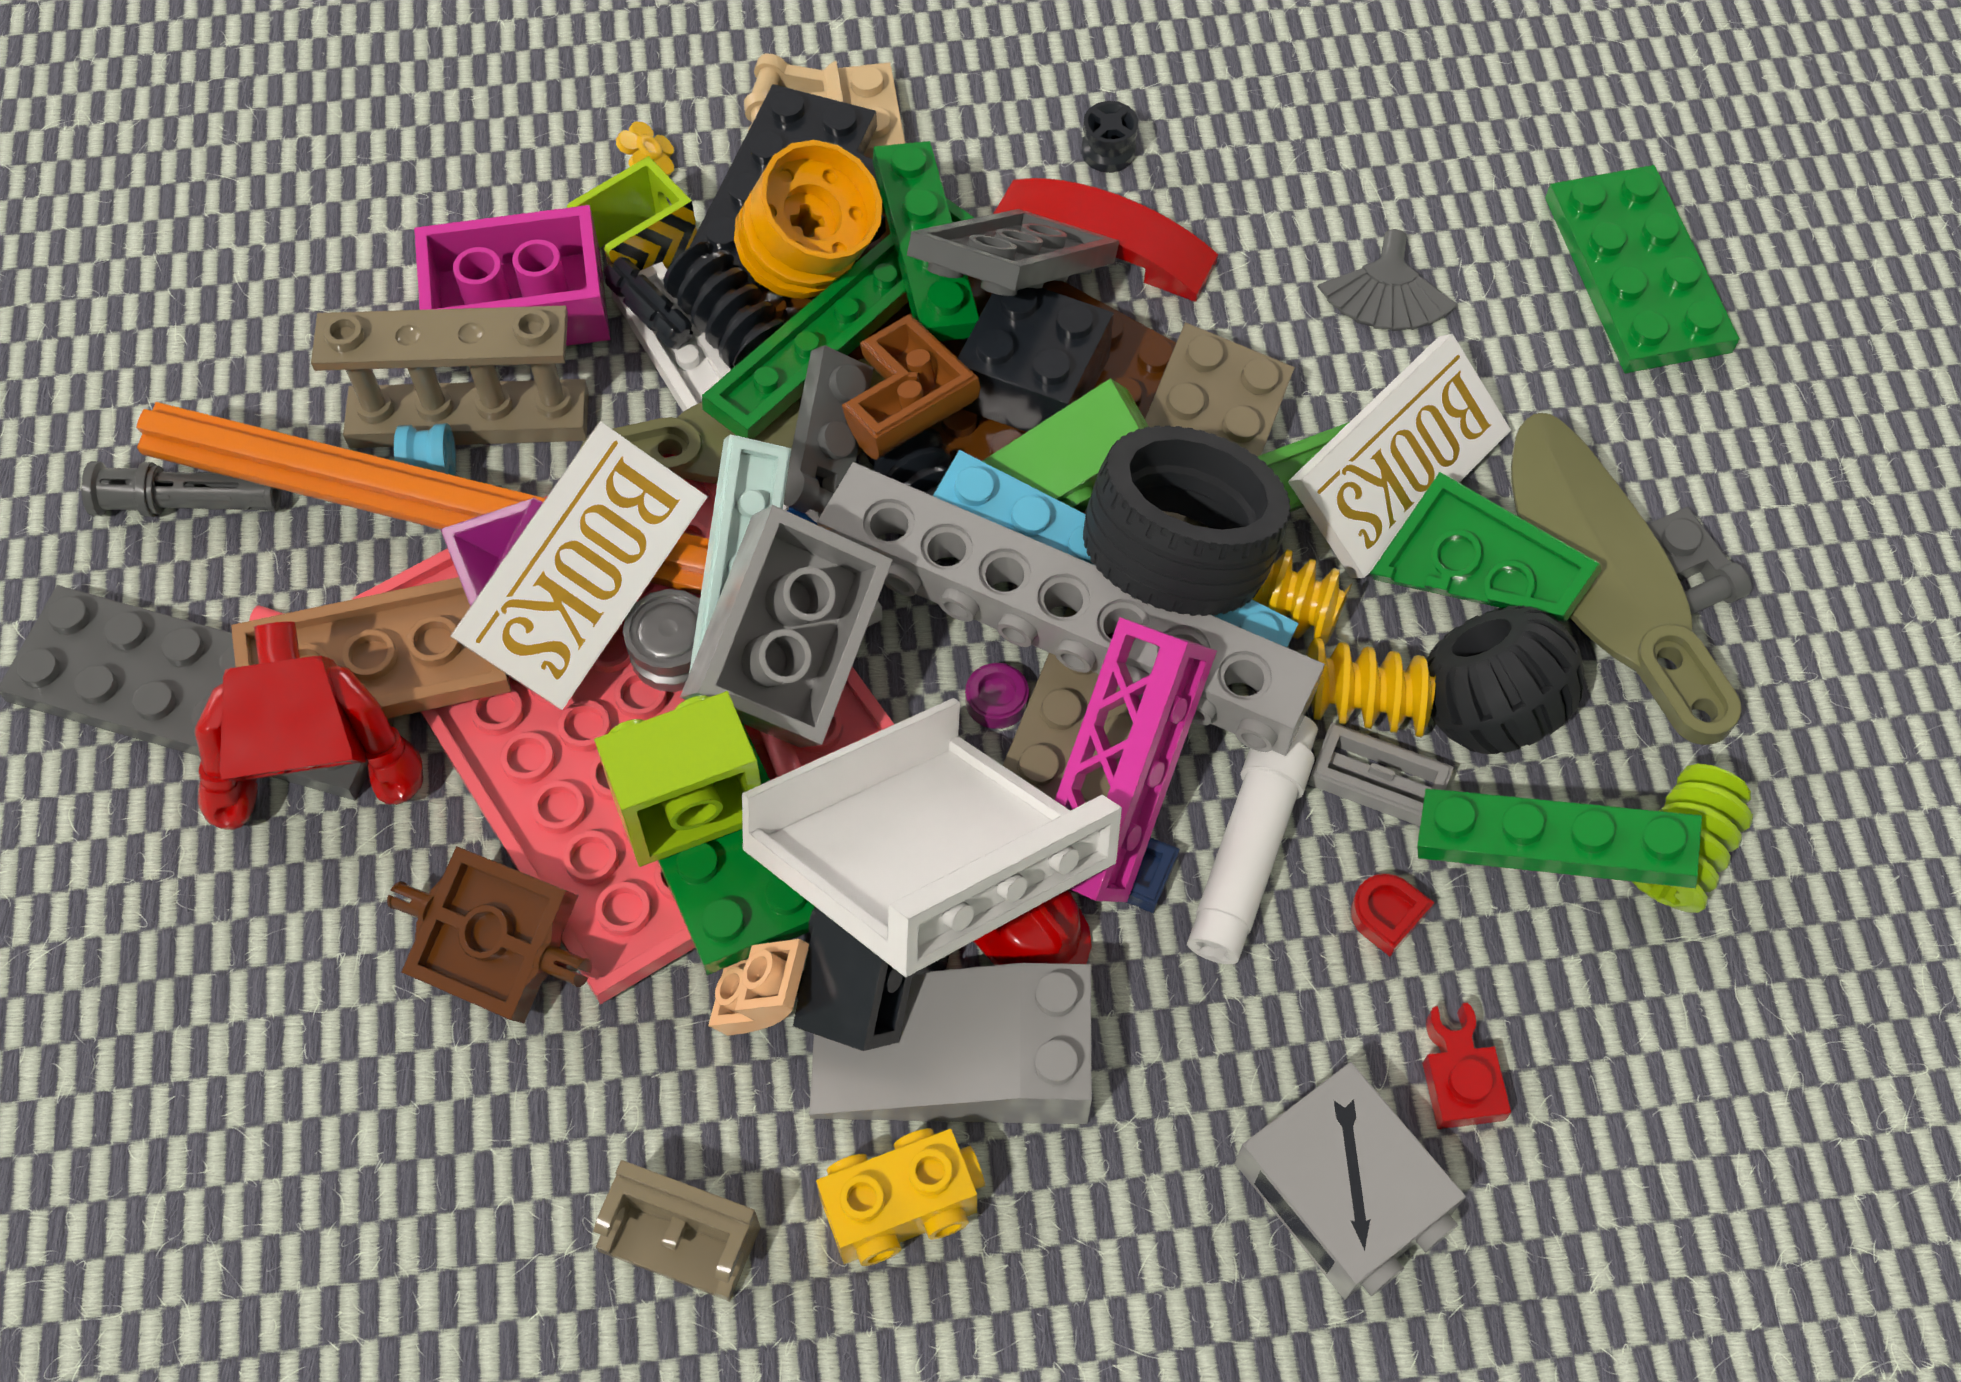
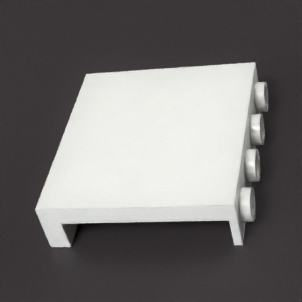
(922, 839)

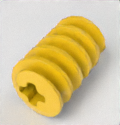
(1303, 596)
(1373, 687)

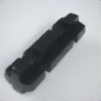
(648, 302)

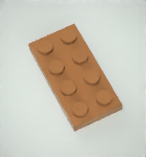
(393, 645)

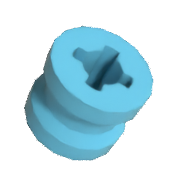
(426, 448)

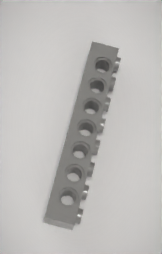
(1047, 578)

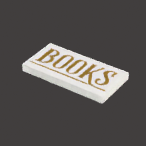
(1390, 453)
(579, 566)

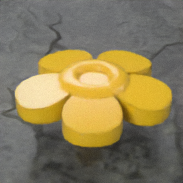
(641, 144)

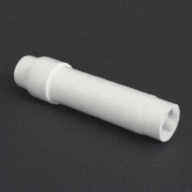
(1250, 847)

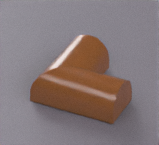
(919, 388)

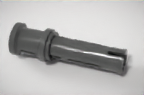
(153, 490)

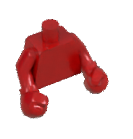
(293, 719)

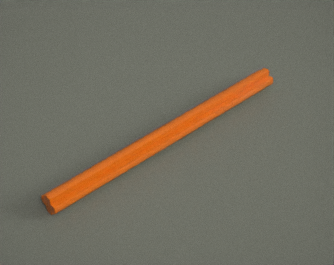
(354, 478)

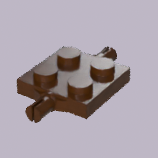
(489, 934)

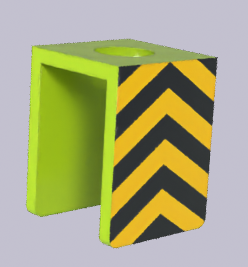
(636, 217)

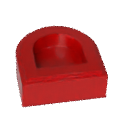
(1388, 910)

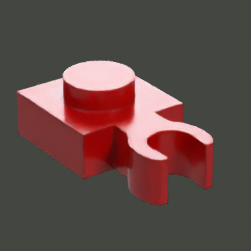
(1463, 1080)

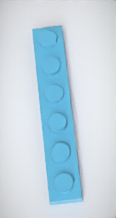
(1030, 512)

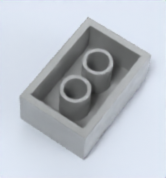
(788, 626)

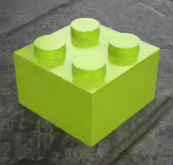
(679, 775)

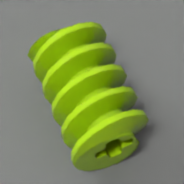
(1724, 812)

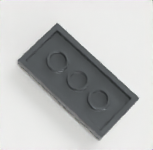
(1011, 250)

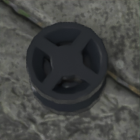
(1109, 136)

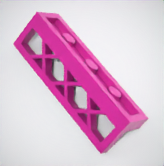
(1149, 752)

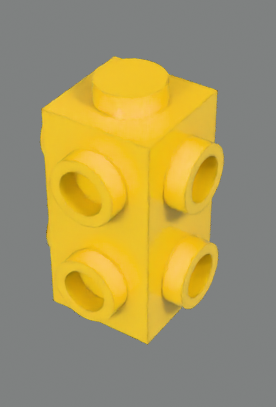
(900, 1195)

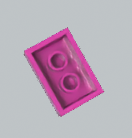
(517, 263)

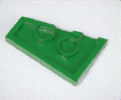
(1484, 555)

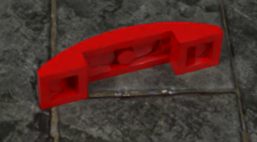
(1167, 251)

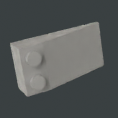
(971, 1050)

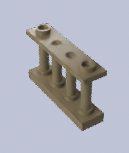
(472, 337)

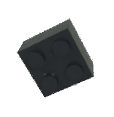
(1035, 355)

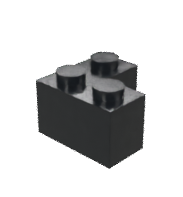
(850, 990)

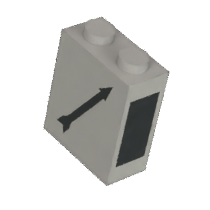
(1350, 1183)

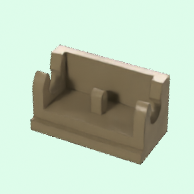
(676, 1230)

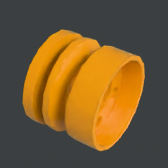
(807, 219)

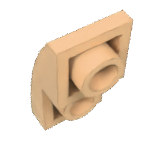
(759, 989)

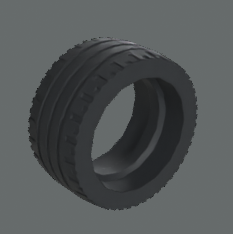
(1171, 560)

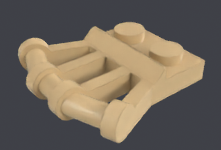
(861, 86)

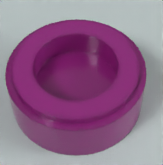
(996, 695)

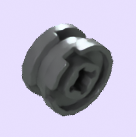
(661, 638)

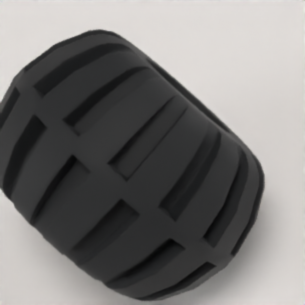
(1505, 679)

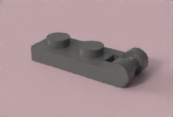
(822, 436)

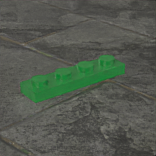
(917, 201)
(1560, 837)

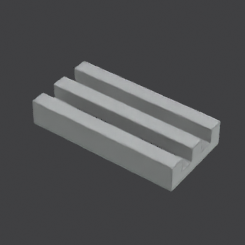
(1374, 784)

